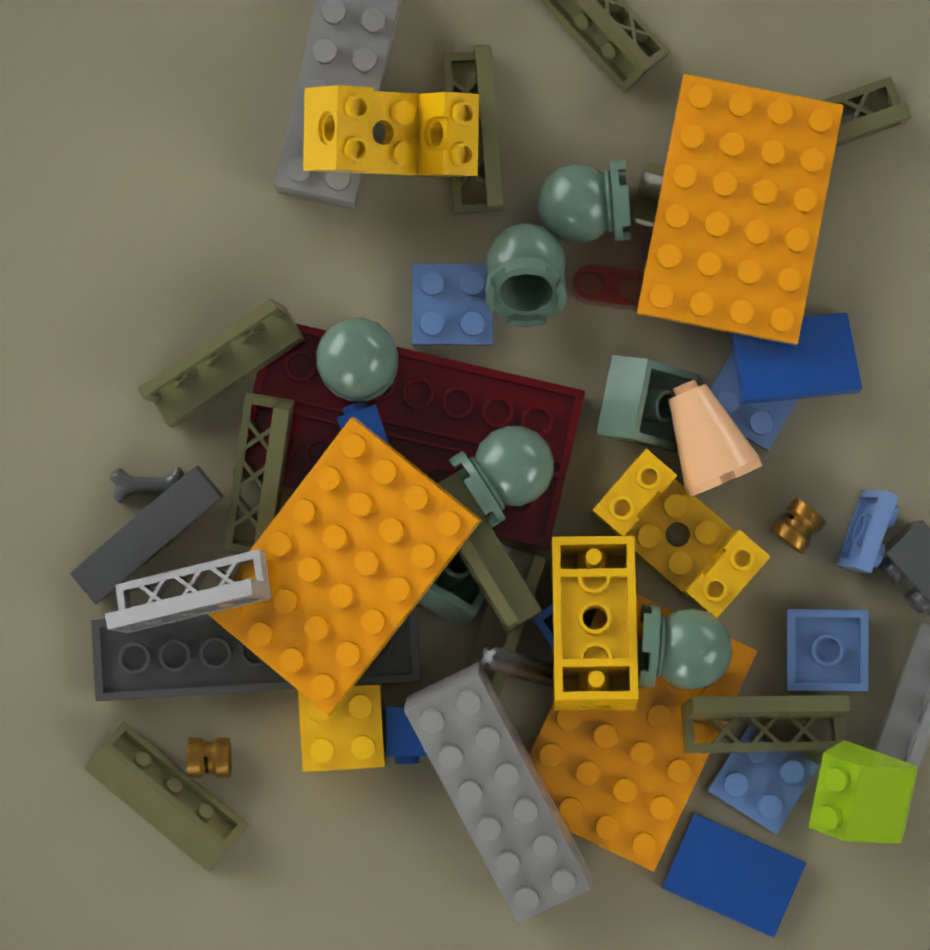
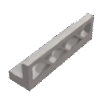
(193, 601)
(908, 716)

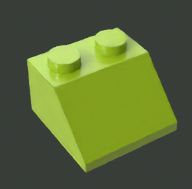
(862, 795)

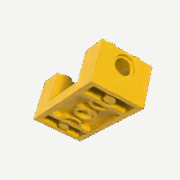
(423, 132)
(713, 560)
(590, 665)

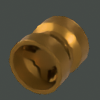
(798, 526)
(218, 757)

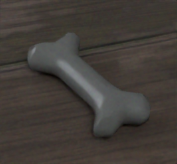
(129, 484)

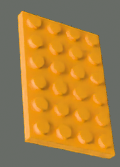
(740, 209)
(347, 564)
(625, 771)

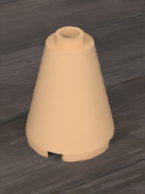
(708, 440)

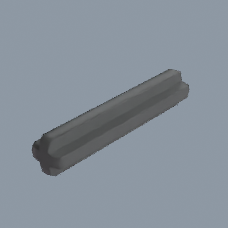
(518, 665)

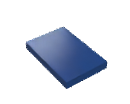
(816, 367)
(733, 875)

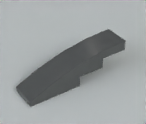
(147, 534)

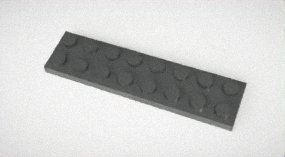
(206, 659)

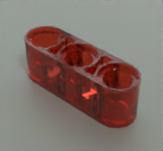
(610, 280)

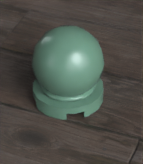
(583, 203)
(526, 275)
(357, 359)
(508, 470)
(684, 648)

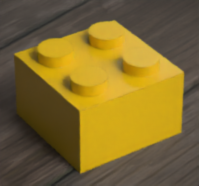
(347, 737)

